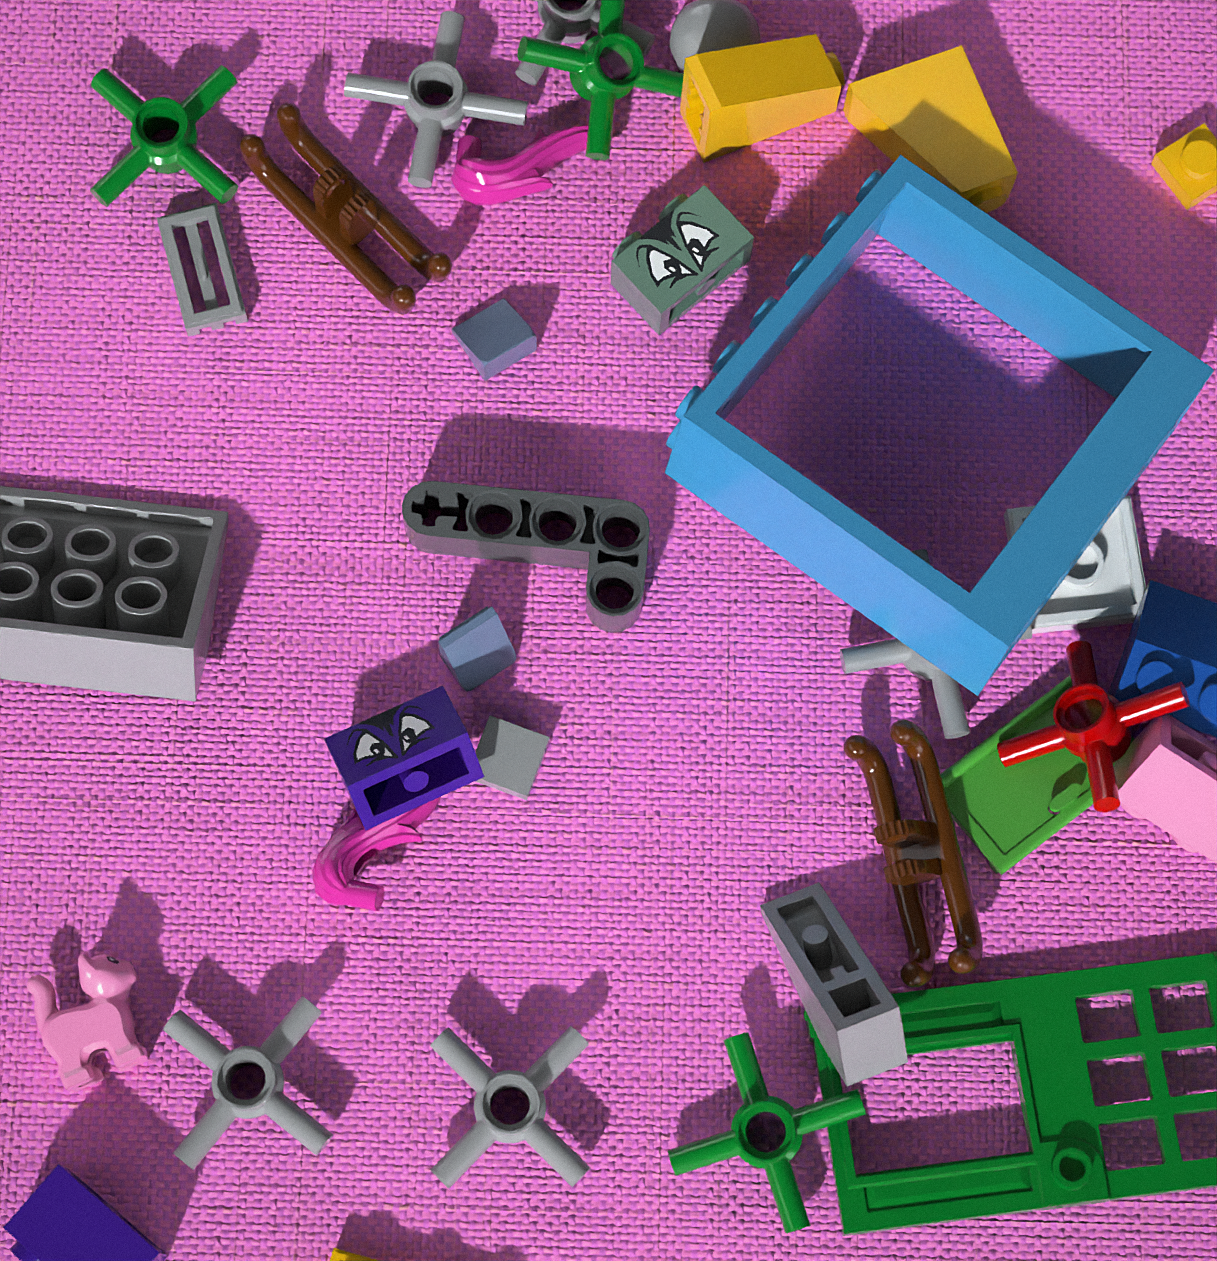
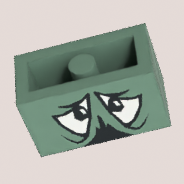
(680, 258)

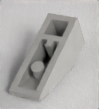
(837, 985)

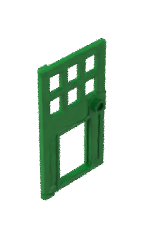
(1055, 1095)

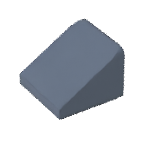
(495, 338)
(477, 649)

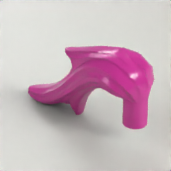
(519, 175)
(353, 847)

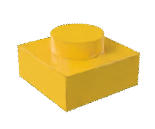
(1190, 166)

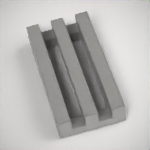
(215, 315)

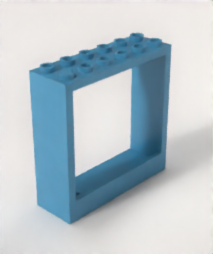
(847, 554)

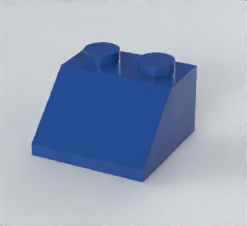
(1173, 644)

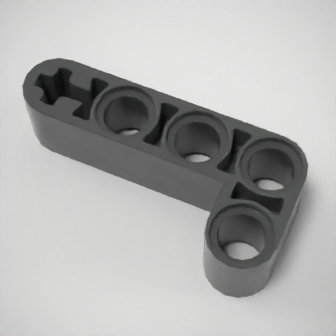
(526, 543)

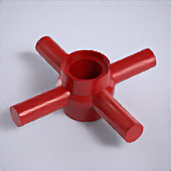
(1093, 725)

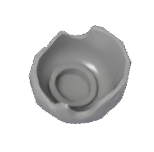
(711, 27)

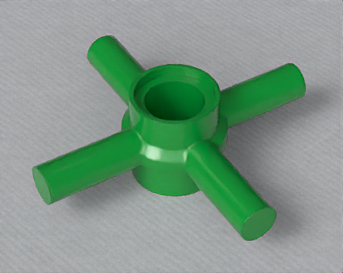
(590, 80)
(167, 156)
(737, 1142)

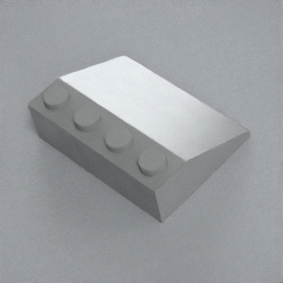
(107, 592)

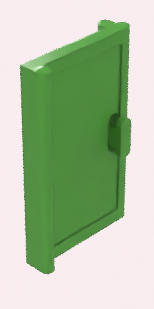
(1008, 806)

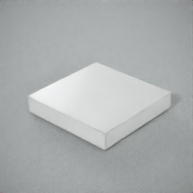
(1104, 582)

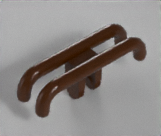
(342, 212)
(920, 852)

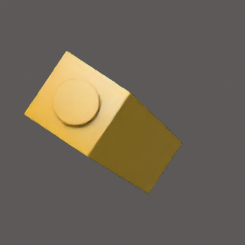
(757, 92)
(937, 121)

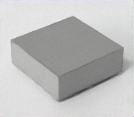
(510, 757)

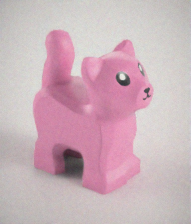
(90, 1029)

